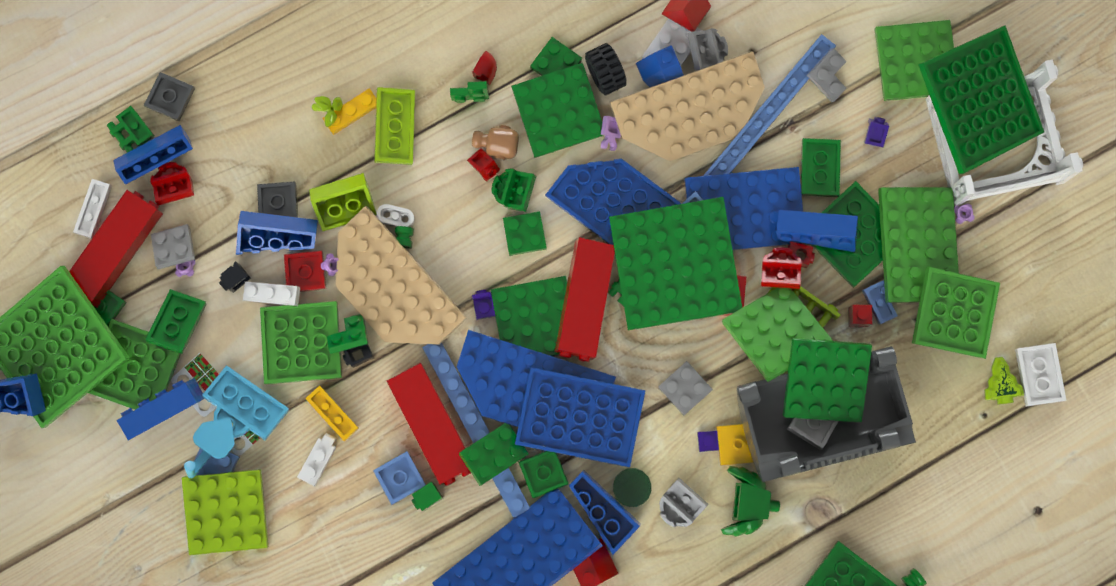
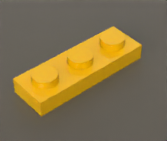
(353, 110)
(332, 413)

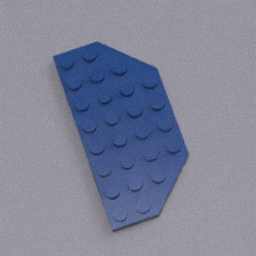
(605, 190)
(499, 374)

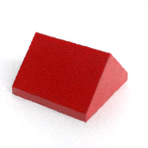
(687, 12)

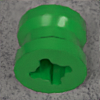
(914, 579)

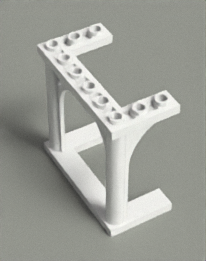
(1060, 168)

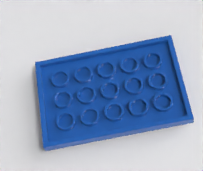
(752, 202)
(580, 417)

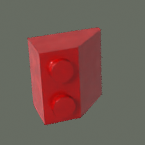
(596, 568)

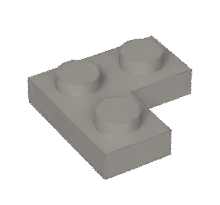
(824, 75)

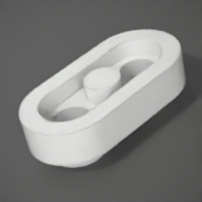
(396, 215)

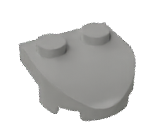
(707, 48)
(681, 505)

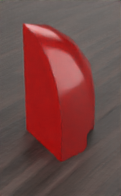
(485, 68)

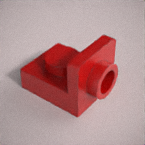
(484, 164)

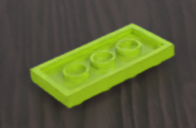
(394, 126)

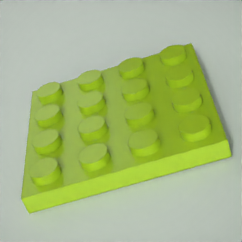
(225, 512)

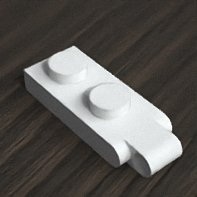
(318, 459)

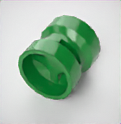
(404, 234)

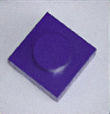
(708, 441)

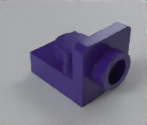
(876, 132)
(483, 304)

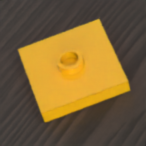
(733, 445)

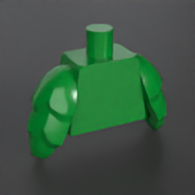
(751, 503)

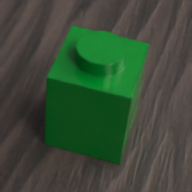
(426, 497)

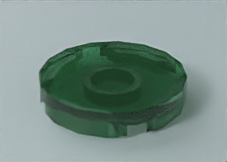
(632, 487)

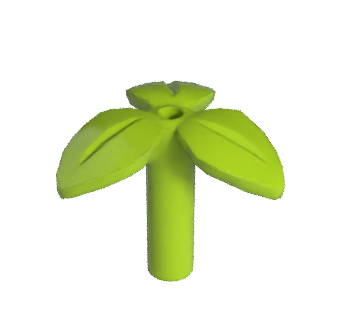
(324, 104)

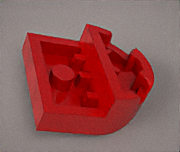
(171, 183)
(781, 269)

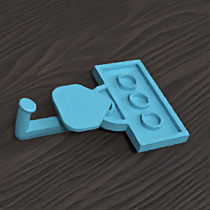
(236, 403)

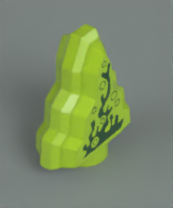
(1002, 384)

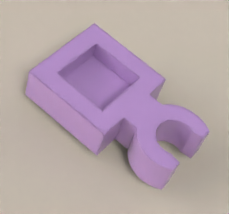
(610, 131)

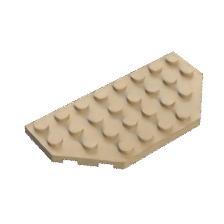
(691, 109)
(391, 286)

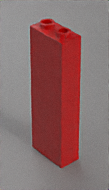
(114, 245)
(585, 299)
(430, 423)

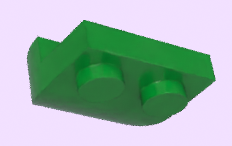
(513, 189)

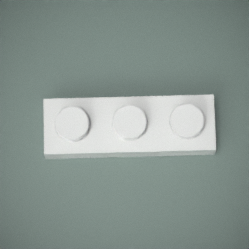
(92, 208)
(271, 293)

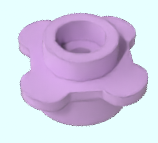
(967, 208)
(326, 264)
(188, 271)

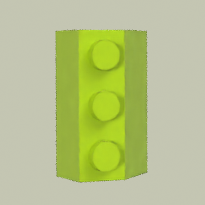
(341, 201)

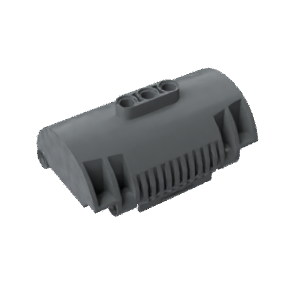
(781, 453)

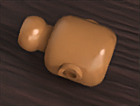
(499, 142)

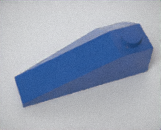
(660, 67)

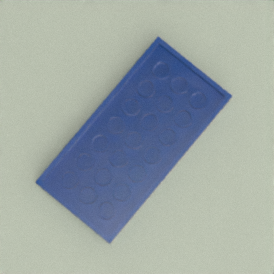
(529, 550)

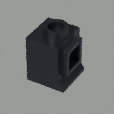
(234, 277)
(350, 360)

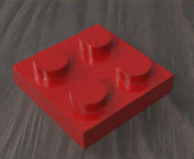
(305, 270)

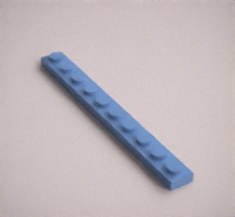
(770, 109)
(473, 422)

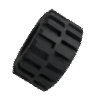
(605, 69)

